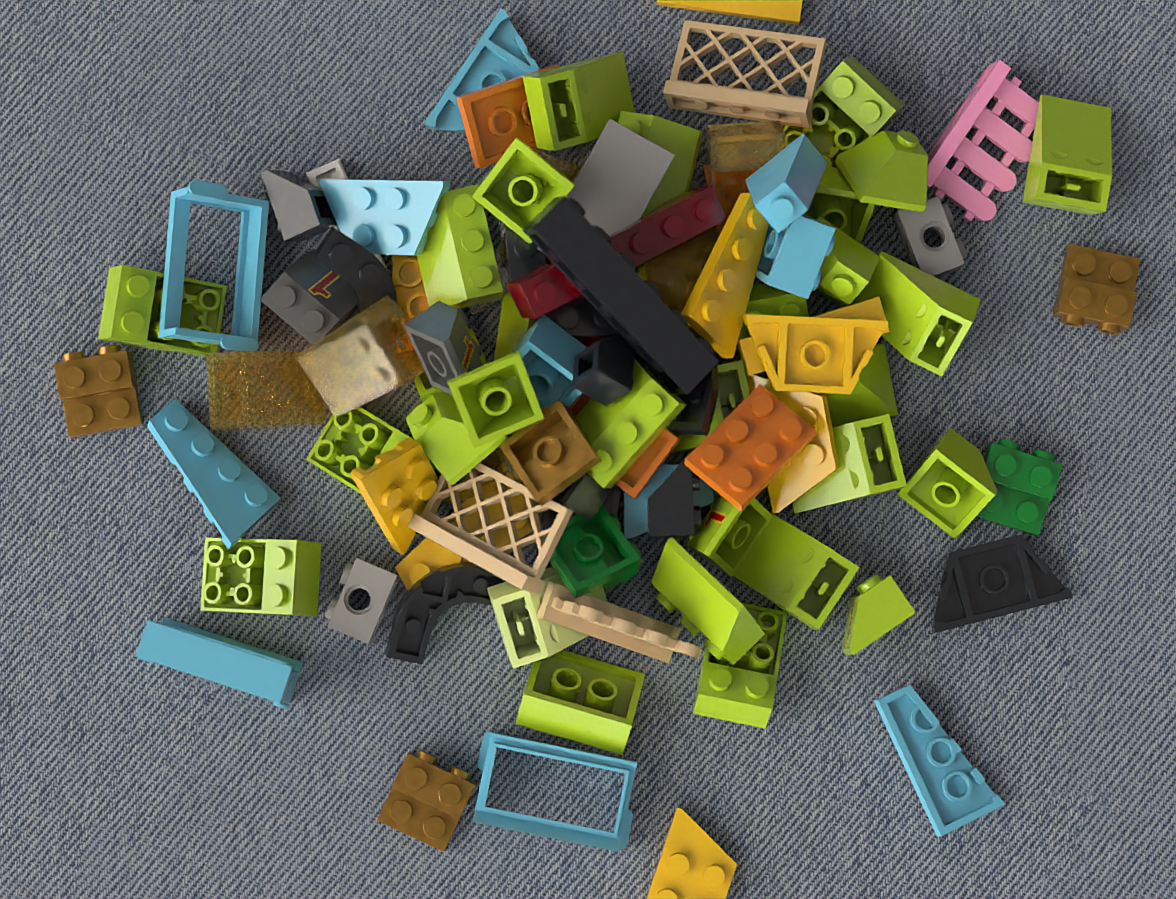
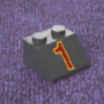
(311, 298)
(443, 344)

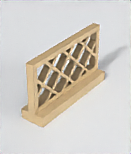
(732, 99)
(485, 552)

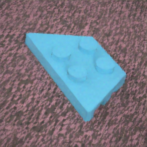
(494, 59)
(385, 214)

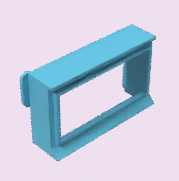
(248, 273)
(220, 660)
(546, 827)

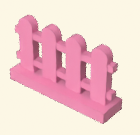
(969, 154)

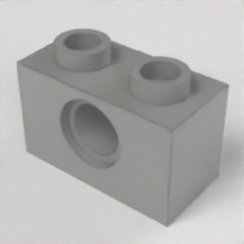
(937, 219)
(363, 623)

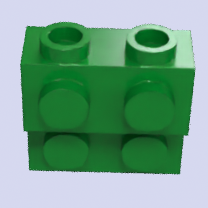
(1023, 486)
(594, 554)

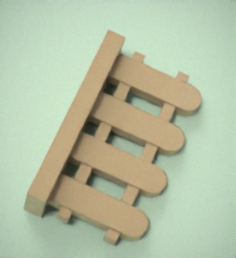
(613, 624)

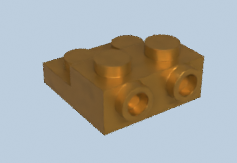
(1096, 289)
(98, 391)
(550, 452)
(427, 799)

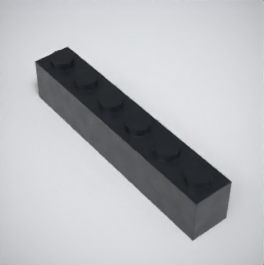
(621, 295)

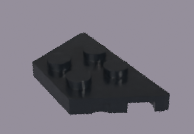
(993, 583)

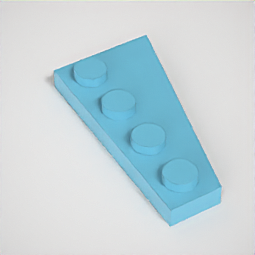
(223, 484)
(940, 773)

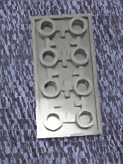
(619, 178)

